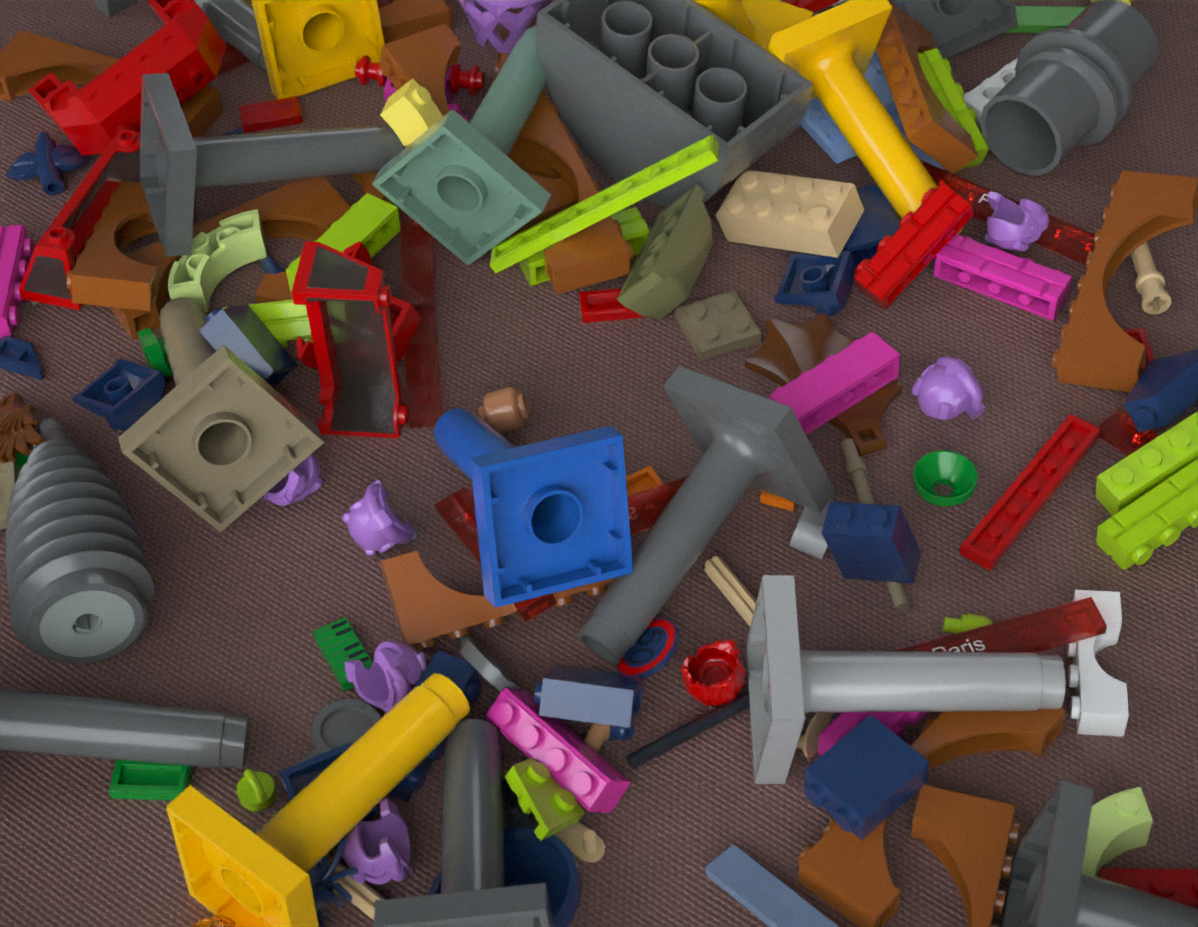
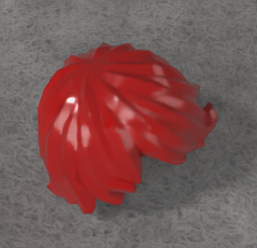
(714, 673)

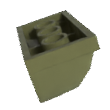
(670, 257)

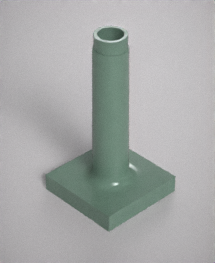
(460, 173)

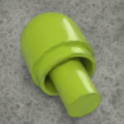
(965, 623)

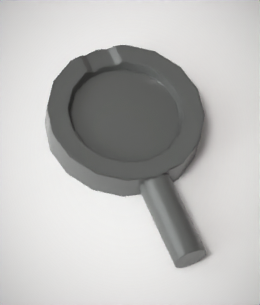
(486, 665)
(339, 724)

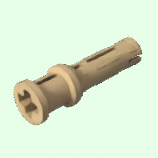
(1149, 282)

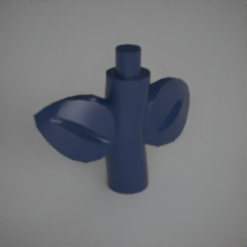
(47, 163)

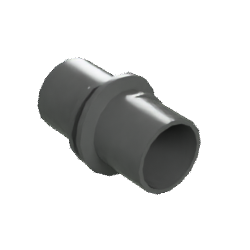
(1069, 87)

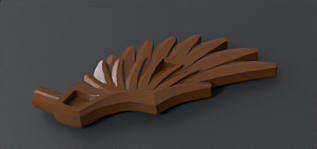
(17, 428)

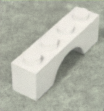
(1099, 699)

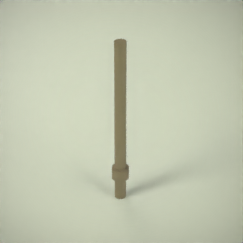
(857, 472)

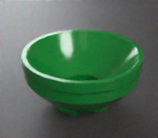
(946, 469)

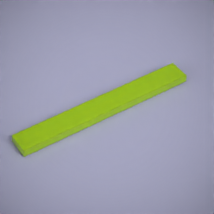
(605, 203)

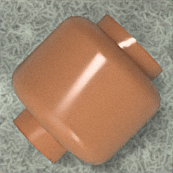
(505, 409)

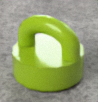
(256, 790)

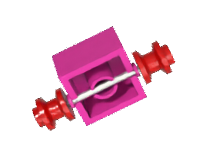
(453, 81)

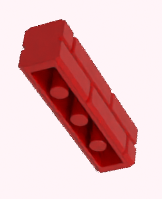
(913, 245)

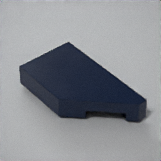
(20, 357)

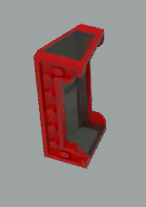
(66, 236)
(351, 343)

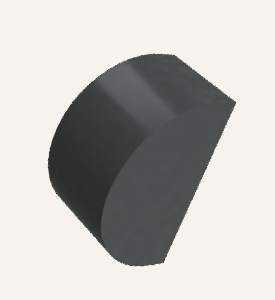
(660, 77)

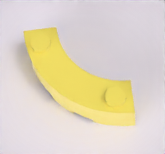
(410, 112)

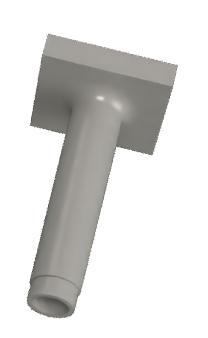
(794, 681)

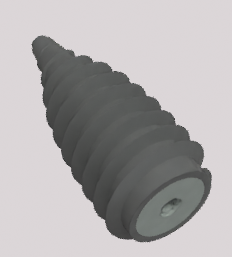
(73, 556)

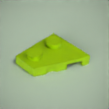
(541, 794)

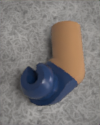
(600, 733)

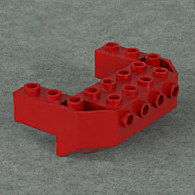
(183, 47)

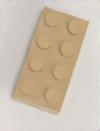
(790, 212)

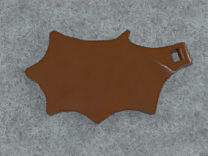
(801, 347)

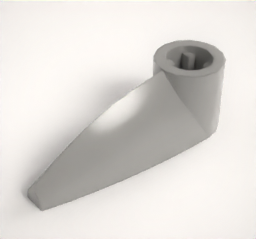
(808, 533)

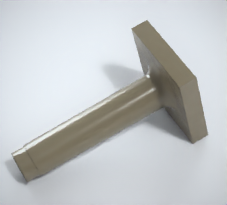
(221, 429)

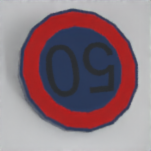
(652, 649)

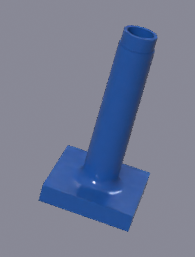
(543, 510)

